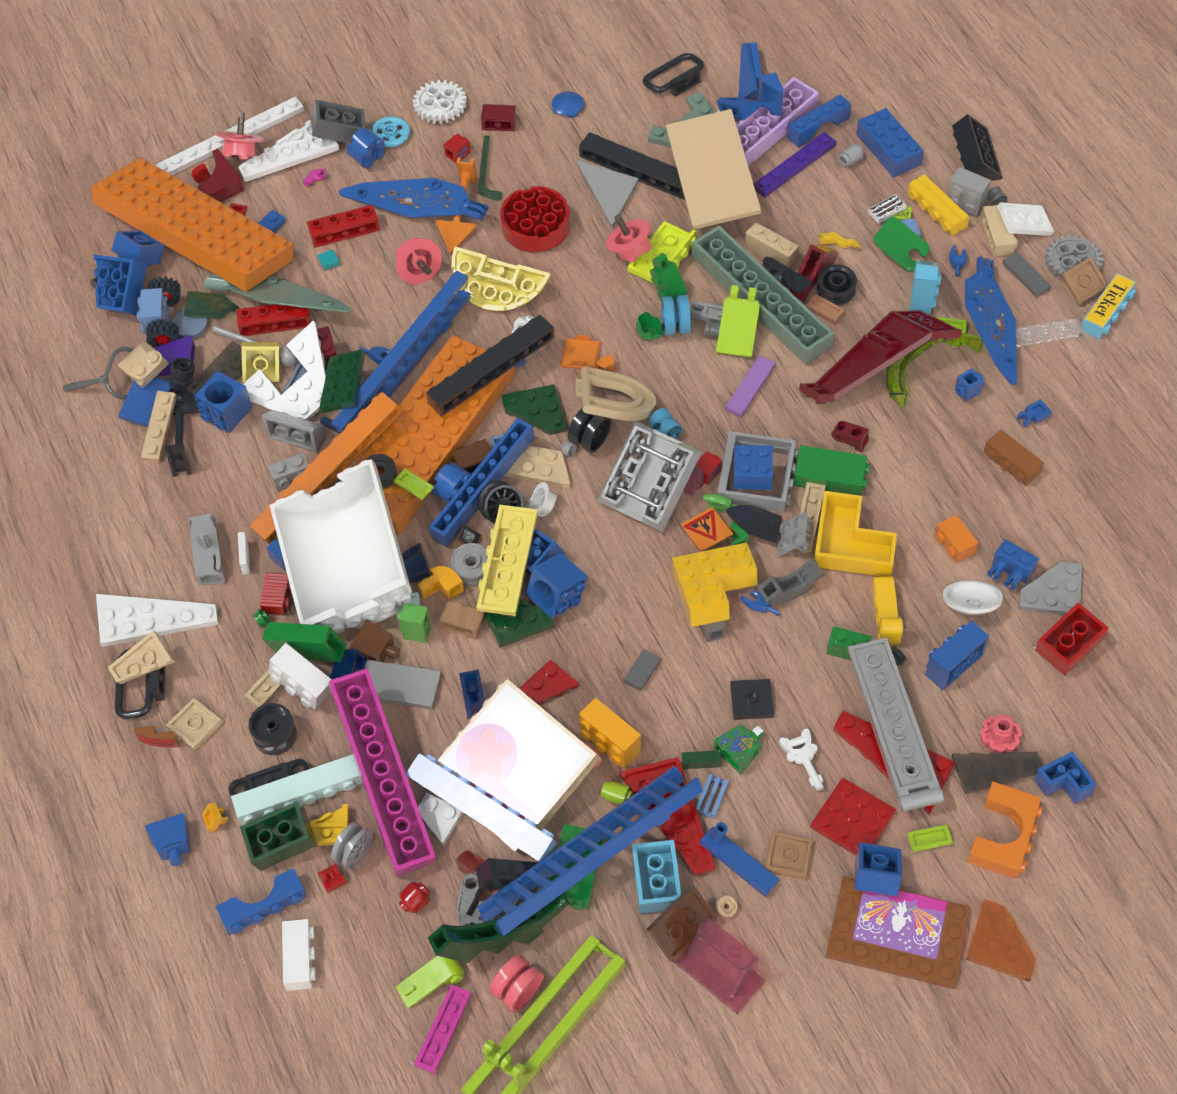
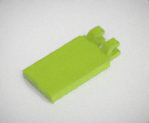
(738, 324)

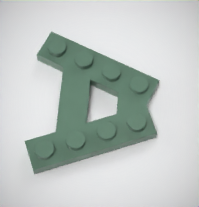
(699, 107)

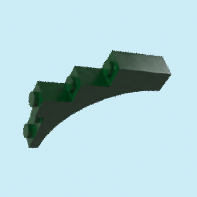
(466, 942)

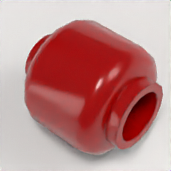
(414, 897)

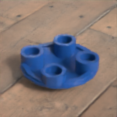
(567, 104)

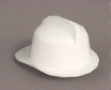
(542, 499)

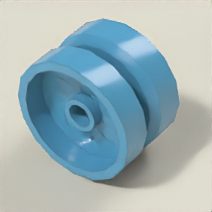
(675, 315)

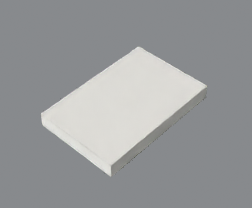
(1025, 219)

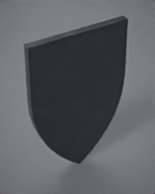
(756, 521)

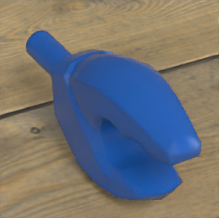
(957, 261)
(376, 353)
(759, 605)

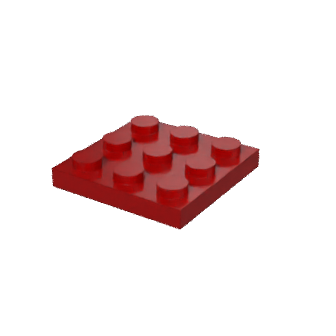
(852, 817)

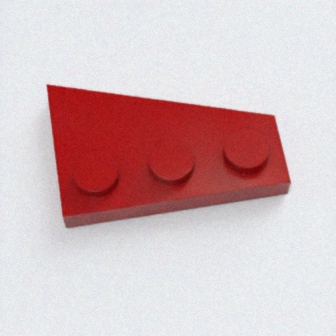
(548, 683)

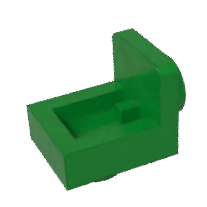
(739, 535)

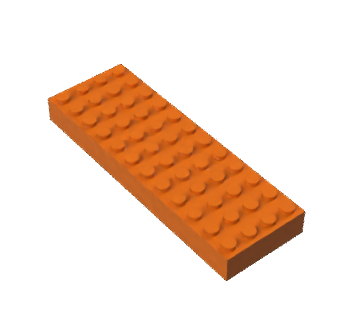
(193, 224)
(424, 439)

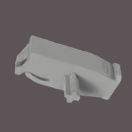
(206, 550)

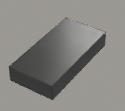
(642, 670)

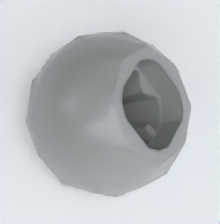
(286, 356)

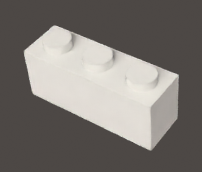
(298, 954)

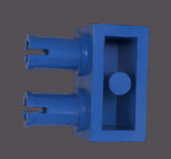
(1015, 562)

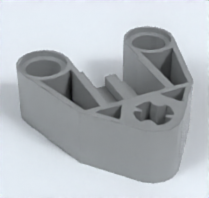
(468, 900)

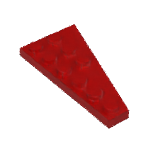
(861, 736)
(683, 824)

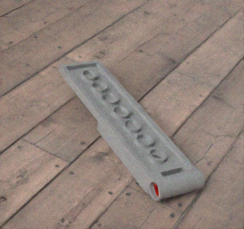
(895, 726)

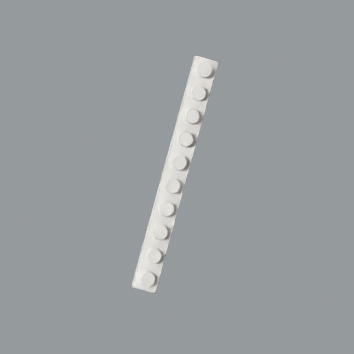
(251, 126)

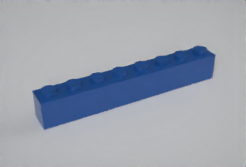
(491, 469)

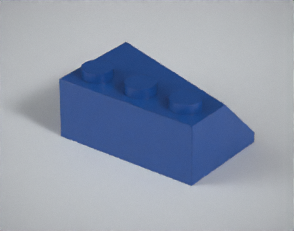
(119, 283)

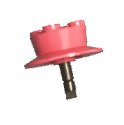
(239, 142)
(629, 239)
(418, 260)

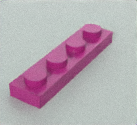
(442, 1029)

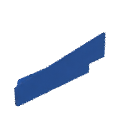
(749, 71)

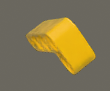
(886, 611)

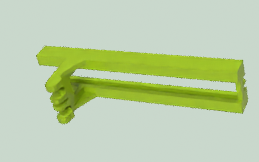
(498, 1055)

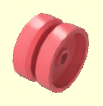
(516, 983)

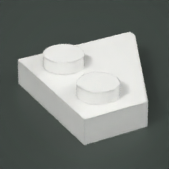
(439, 817)

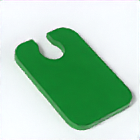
(897, 240)

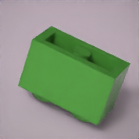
(414, 622)

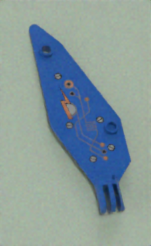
(417, 198)
(992, 318)

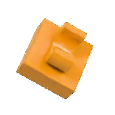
(213, 818)

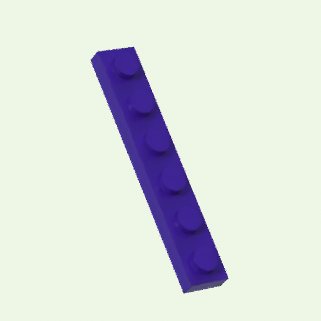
(794, 164)

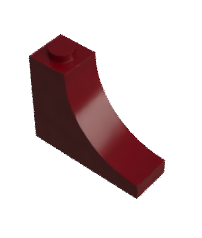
(224, 180)
(814, 261)

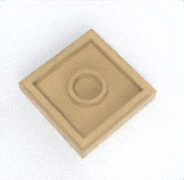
(194, 723)

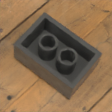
(336, 121)

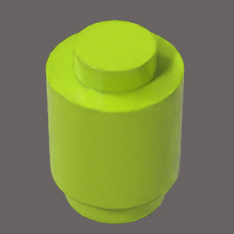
(615, 792)

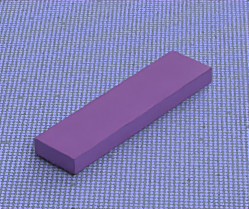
(750, 386)

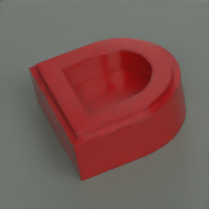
(200, 173)

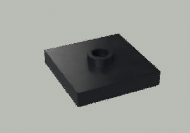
(751, 699)

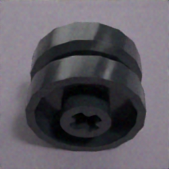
(589, 430)
(272, 729)

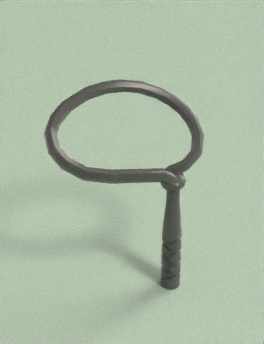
(102, 379)

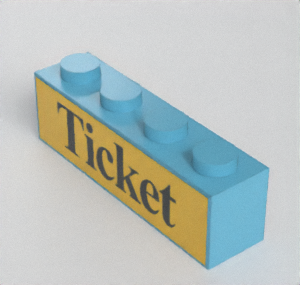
(1108, 306)

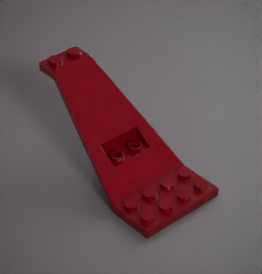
(882, 346)

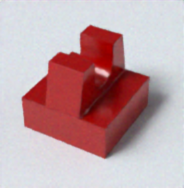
(331, 878)

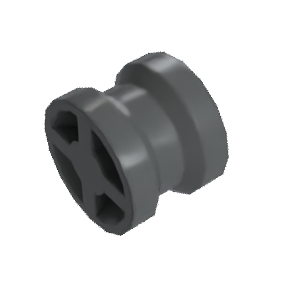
(996, 196)
(712, 329)

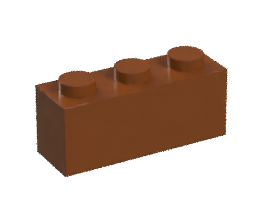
(1013, 457)

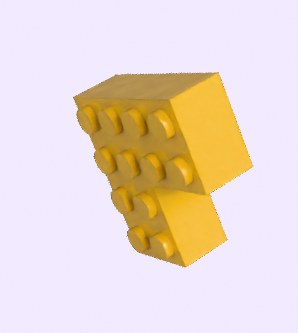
(846, 546)
(707, 576)

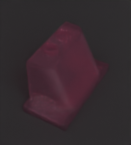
(722, 966)

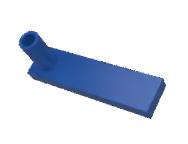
(738, 859)

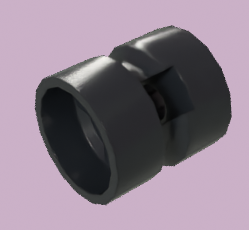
(181, 374)

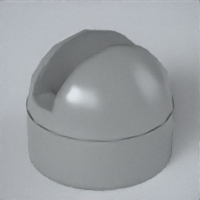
(568, 448)

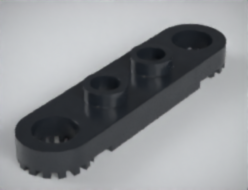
(267, 775)

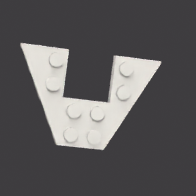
(305, 394)

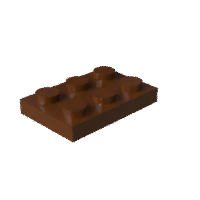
(679, 923)

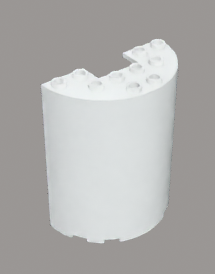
(342, 552)

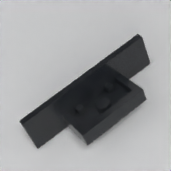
(786, 275)

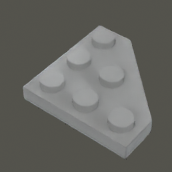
(1053, 591)

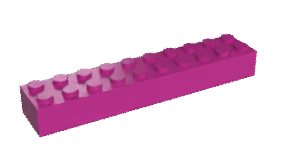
(382, 773)

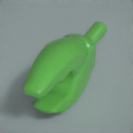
(718, 502)

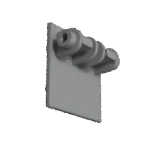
(795, 534)

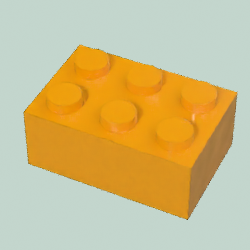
(609, 733)

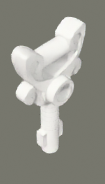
(803, 756)

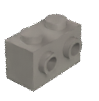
(285, 471)

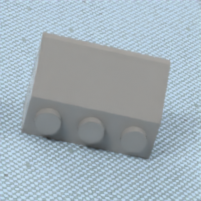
(294, 430)

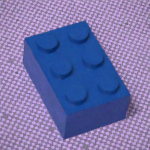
(956, 654)

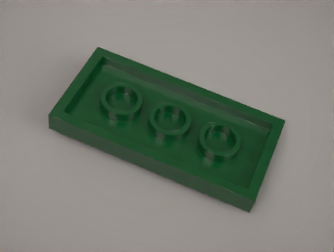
(342, 381)

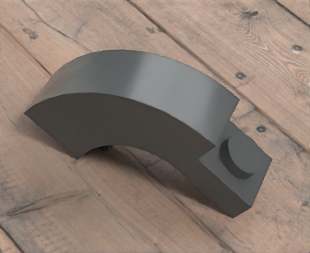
(791, 586)

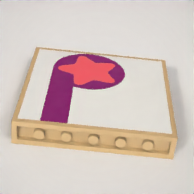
(519, 756)

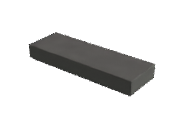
(1026, 274)

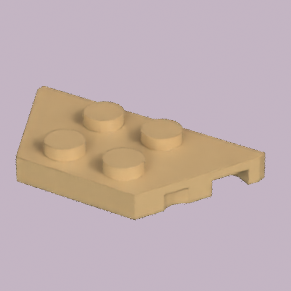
(540, 466)

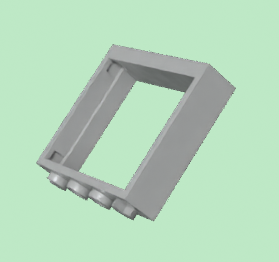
(780, 446)

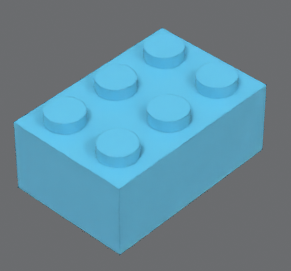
(655, 875)

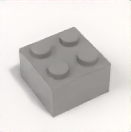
(969, 191)

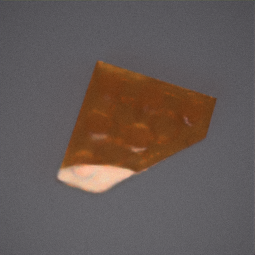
(1000, 944)

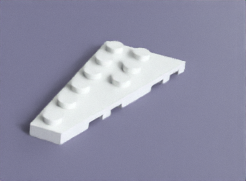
(289, 151)
(133, 618)

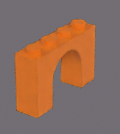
(1008, 857)

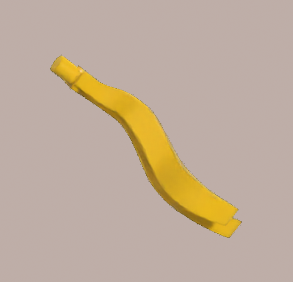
(833, 237)

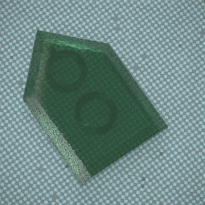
(208, 305)

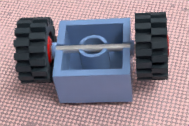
(155, 311)

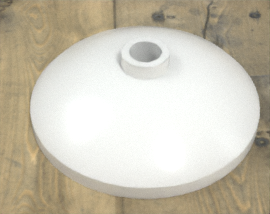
(972, 597)

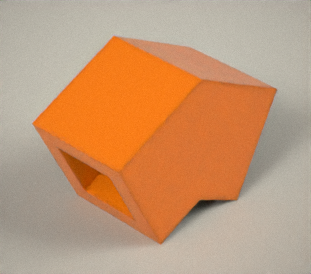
(606, 363)

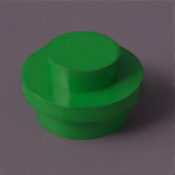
(262, 618)

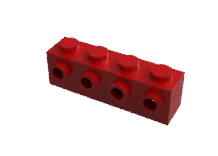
(343, 226)
(271, 319)

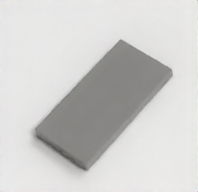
(404, 684)

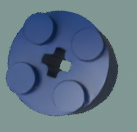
(366, 147)
(449, 481)

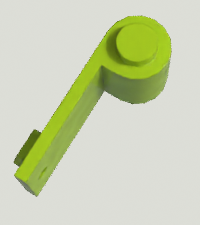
(429, 978)

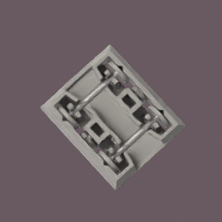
(649, 476)

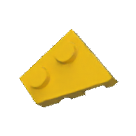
(330, 826)

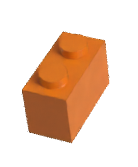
(956, 538)

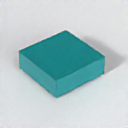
(328, 259)

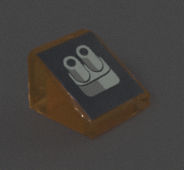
(467, 536)

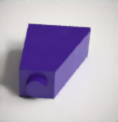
(179, 348)

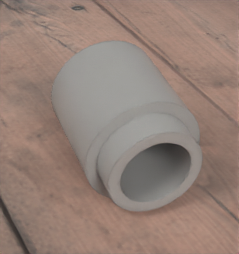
(850, 155)

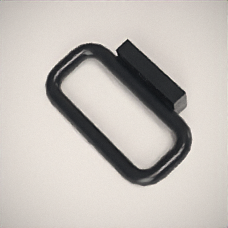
(680, 83)
(154, 689)

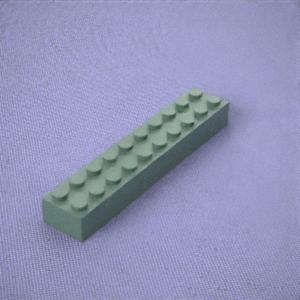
(779, 308)

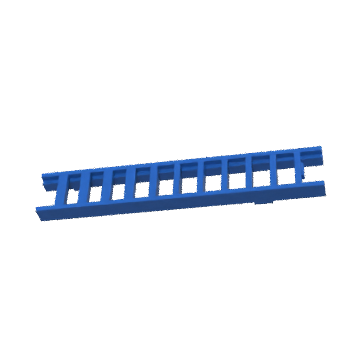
(410, 348)
(587, 840)

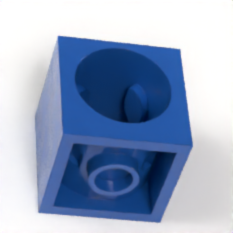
(223, 402)
(556, 585)

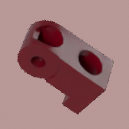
(851, 434)

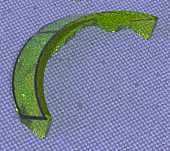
(896, 371)

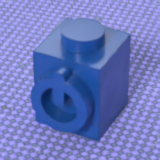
(969, 384)

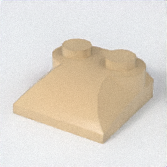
(143, 364)

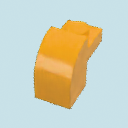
(441, 579)

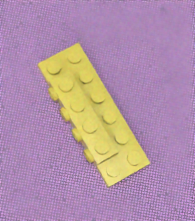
(506, 560)

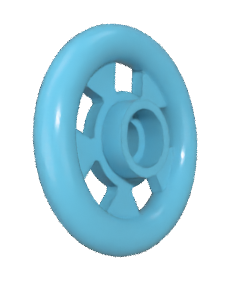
(391, 131)

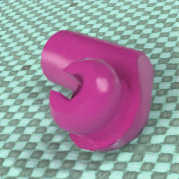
(314, 175)

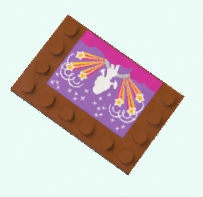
(899, 934)

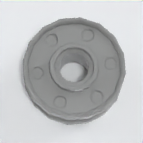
(466, 555)
(351, 845)

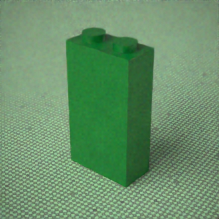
(836, 469)
(310, 641)
(580, 893)

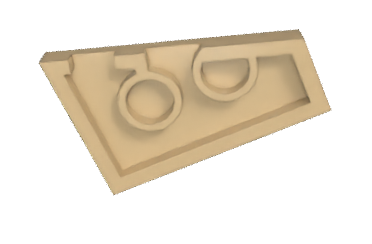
(141, 659)

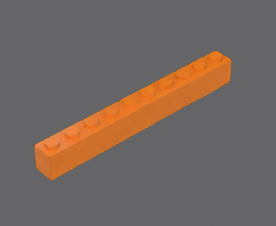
(335, 458)

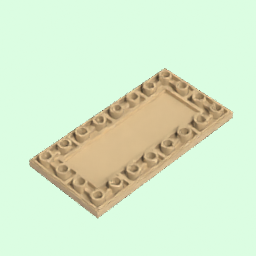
(713, 169)

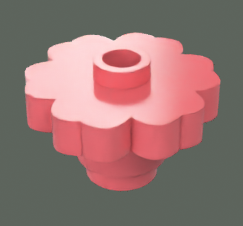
(1000, 734)

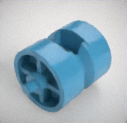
(662, 421)

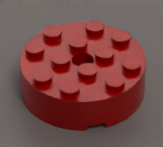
(535, 219)

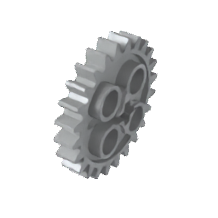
(1069, 252)

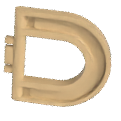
(639, 409)

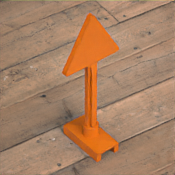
(454, 231)

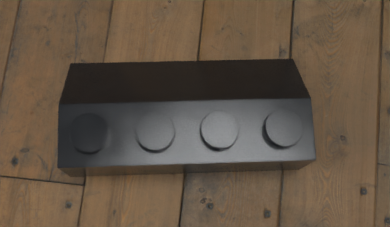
(976, 148)

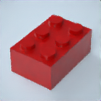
(1071, 638)

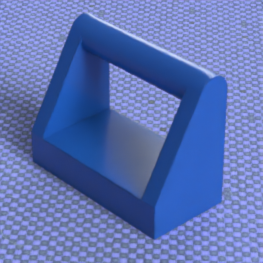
(771, 93)
(740, 107)

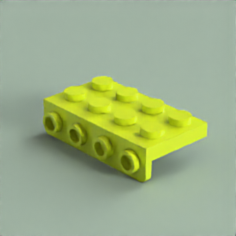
(668, 240)

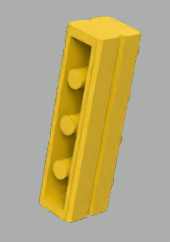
(938, 205)

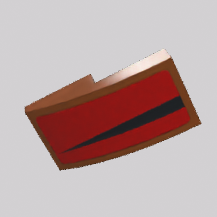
(150, 736)

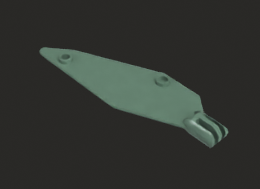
(280, 292)

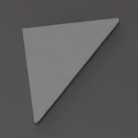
(608, 188)

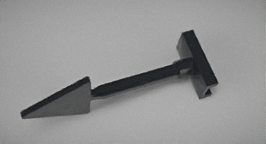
(177, 453)

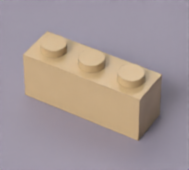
(998, 238)
(771, 244)

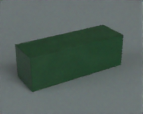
(701, 759)

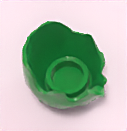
(648, 327)

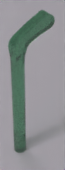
(482, 190)

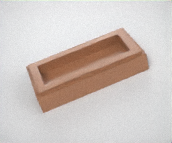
(825, 309)

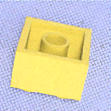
(260, 356)

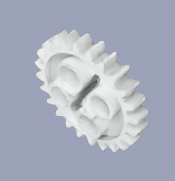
(439, 101)

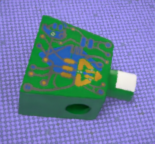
(739, 746)

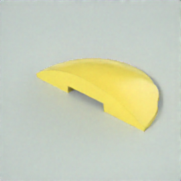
(496, 283)

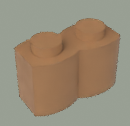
(461, 619)

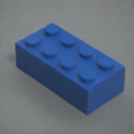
(889, 142)

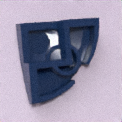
(416, 563)

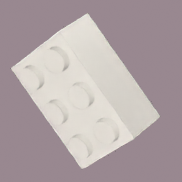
(299, 677)

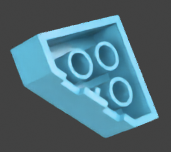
(925, 286)

